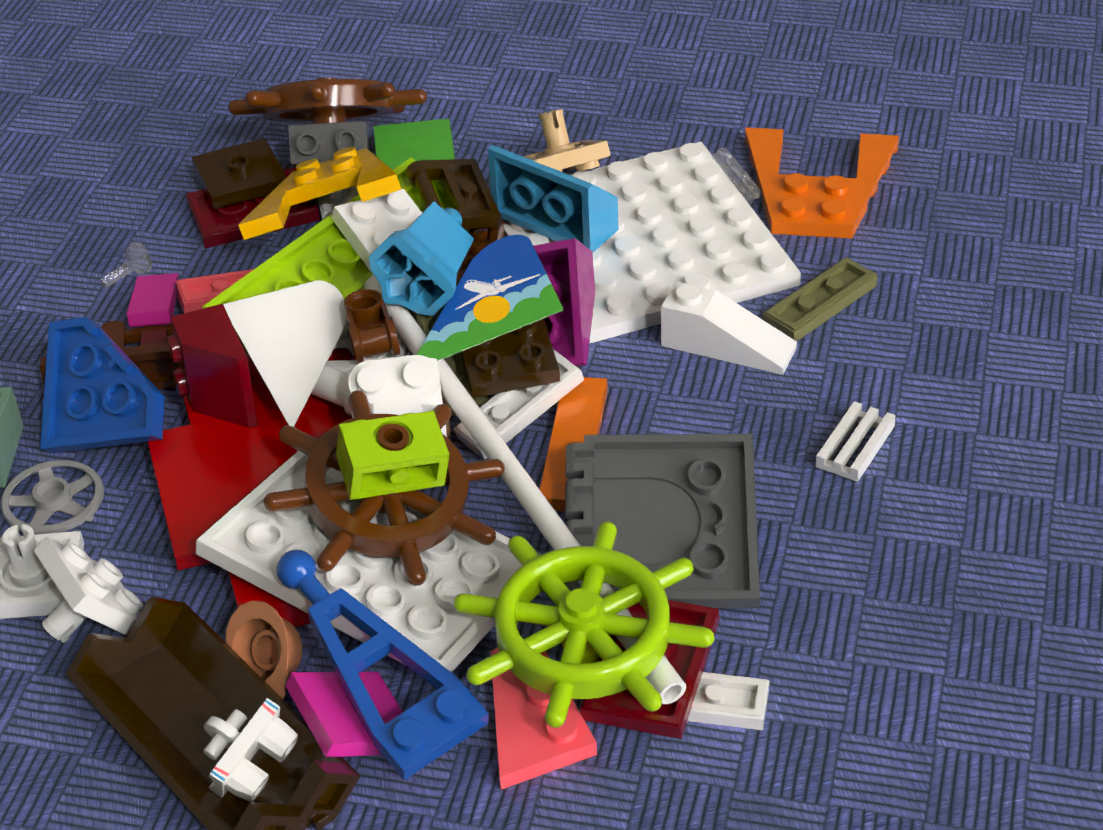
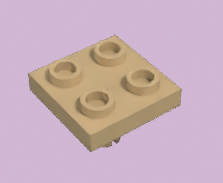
(566, 154)

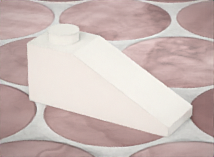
(718, 328)

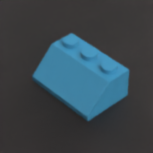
(551, 200)

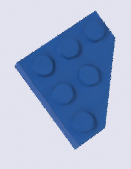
(95, 392)

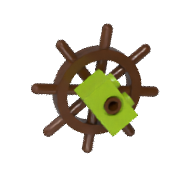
(386, 465)

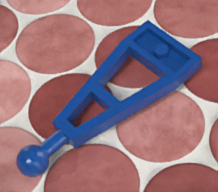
(423, 729)

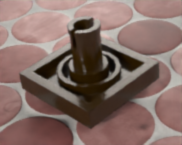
(512, 361)

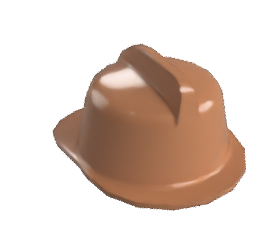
(265, 643)

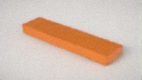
(576, 415)

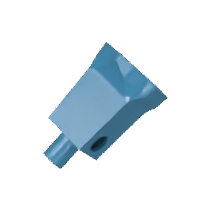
(422, 262)

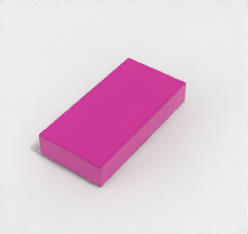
(153, 300)

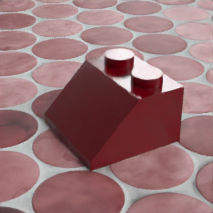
(212, 365)

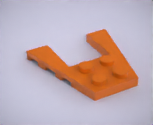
(816, 203)

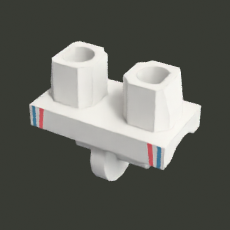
(234, 769)

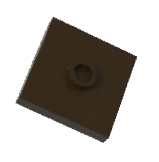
(238, 172)

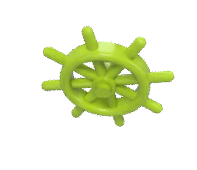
(582, 623)

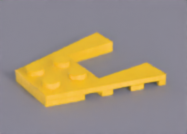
(319, 179)

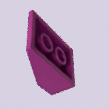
(572, 277)

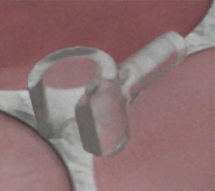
(137, 261)

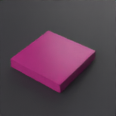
(332, 715)

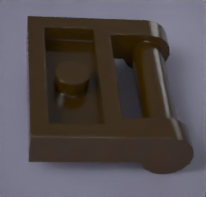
(462, 186)

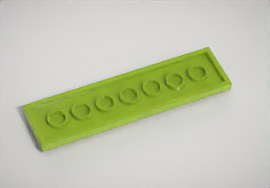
(316, 255)

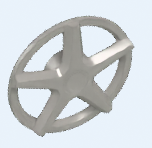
(53, 496)

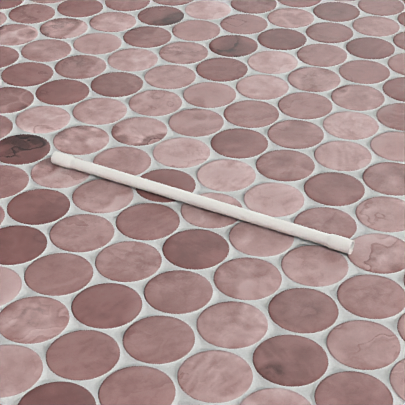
(664, 676)

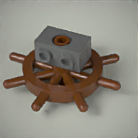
(327, 105)

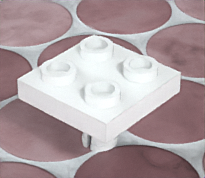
(24, 582)
(88, 590)

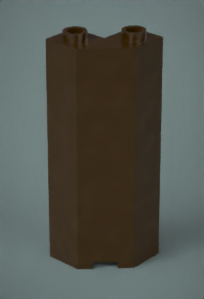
(163, 690)

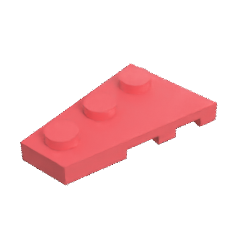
(525, 740)

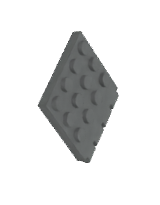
(671, 503)

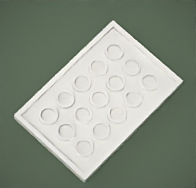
(253, 540)

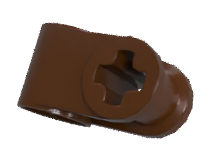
(369, 325)

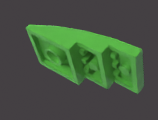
(414, 139)

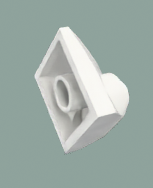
(398, 384)

